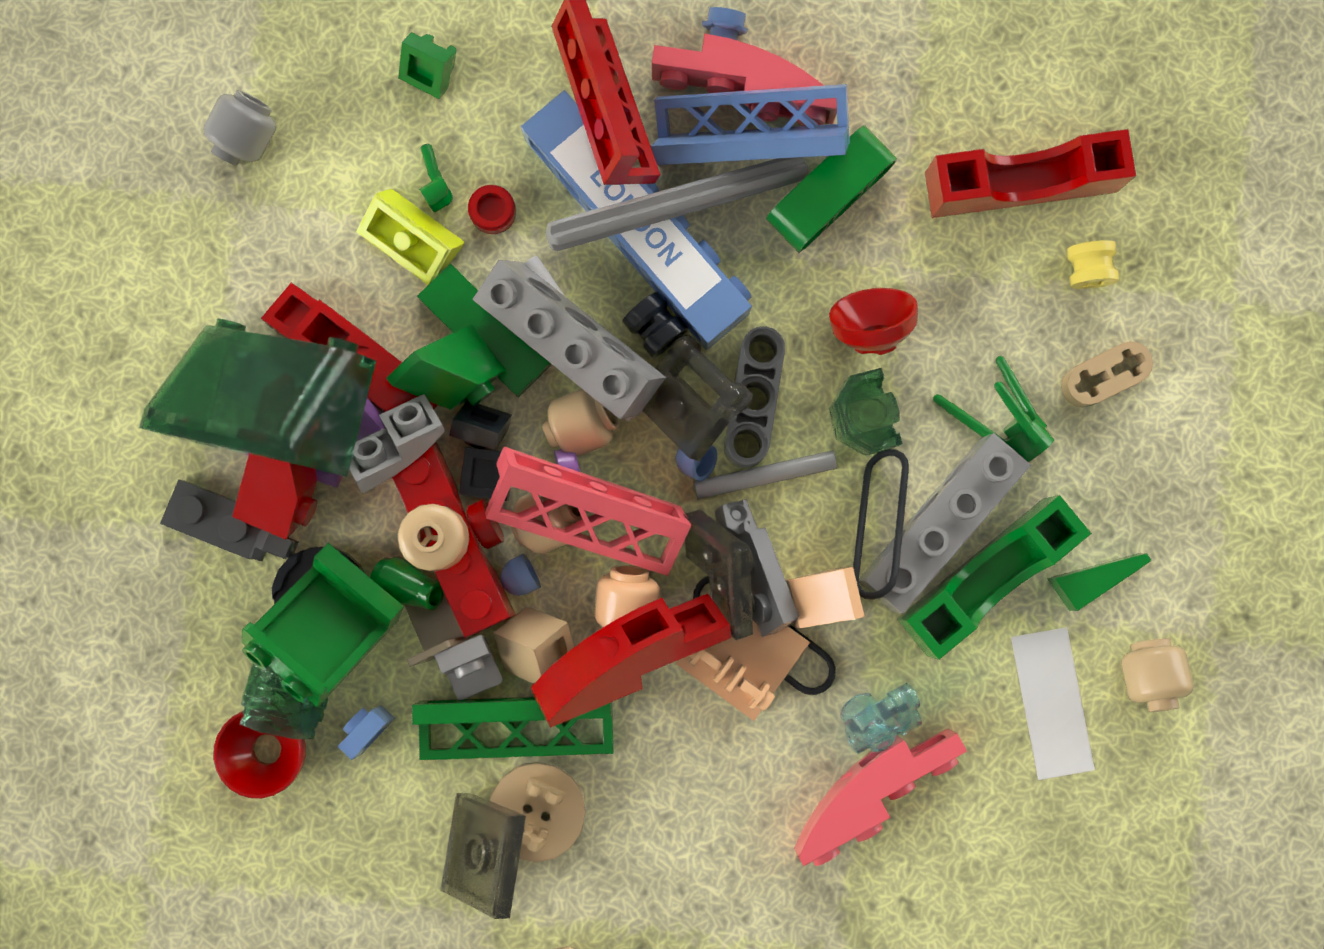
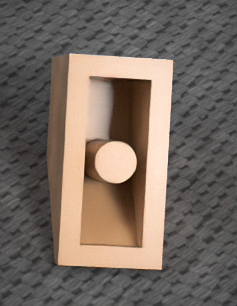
(826, 597)

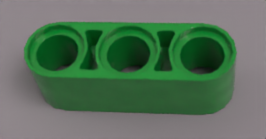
(831, 189)

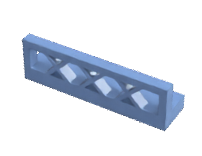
(751, 143)

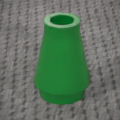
(407, 583)

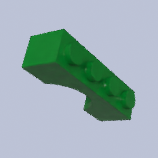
(971, 591)

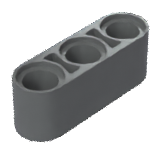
(762, 376)

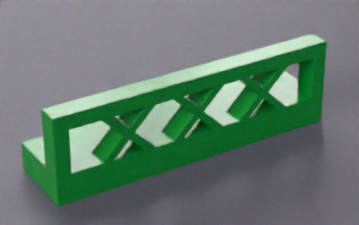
(504, 711)

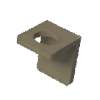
(435, 630)

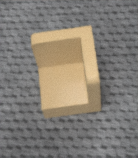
(532, 643)

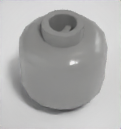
(239, 127)

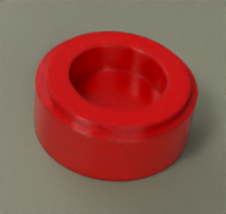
(492, 209)
(486, 530)

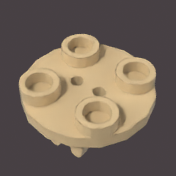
(546, 790)

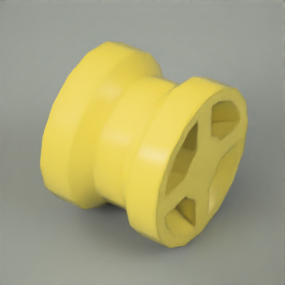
(1093, 264)

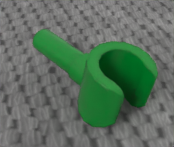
(436, 192)

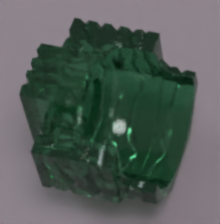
(865, 414)
(274, 711)

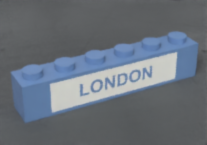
(660, 252)

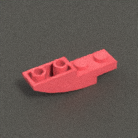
(738, 66)
(854, 802)

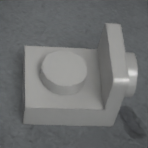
(470, 667)

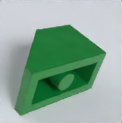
(450, 370)

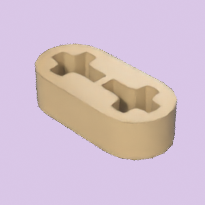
(1102, 365)

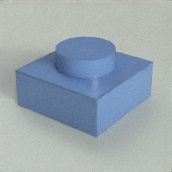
(364, 730)

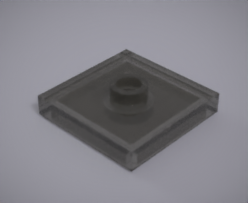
(483, 855)

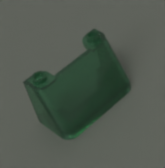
(265, 397)

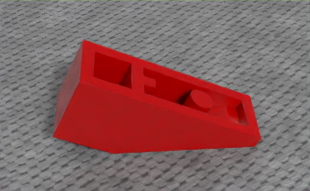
(276, 496)

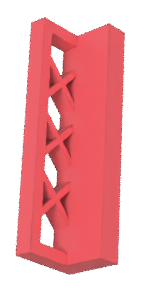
(588, 494)

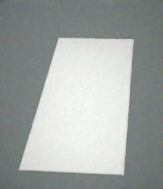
(1052, 703)

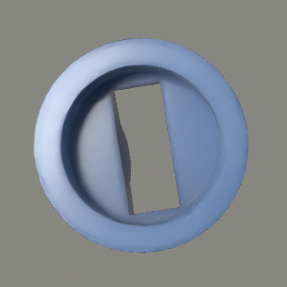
(697, 469)
(519, 576)

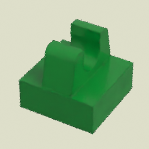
(426, 64)

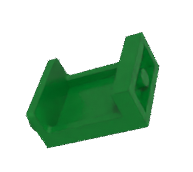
(321, 627)

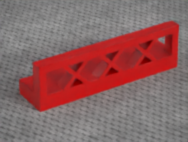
(603, 96)

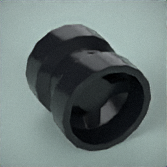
(655, 324)

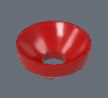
(874, 319)
(244, 772)

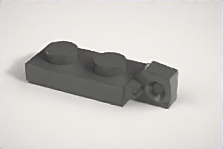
(210, 519)
(771, 594)

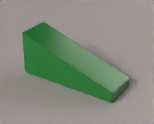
(1087, 584)

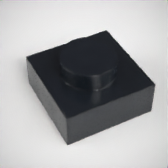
(480, 426)
(480, 473)

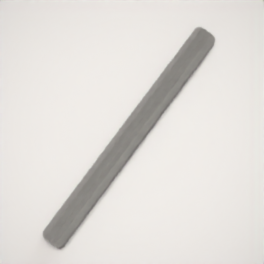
(674, 202)

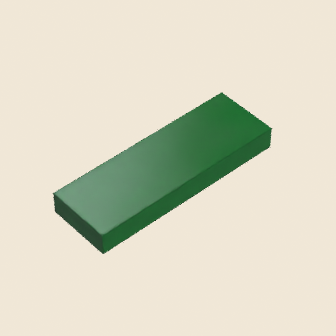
(452, 302)

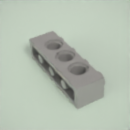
(569, 338)
(946, 520)

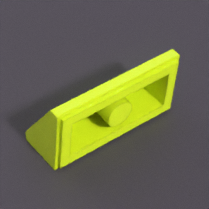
(409, 235)

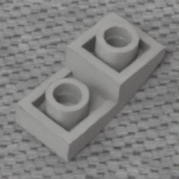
(406, 436)

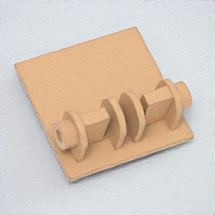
(747, 668)

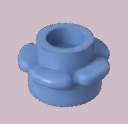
(725, 22)

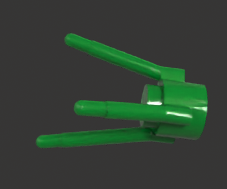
(1025, 433)

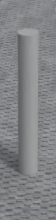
(765, 474)

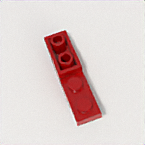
(305, 319)
(616, 656)

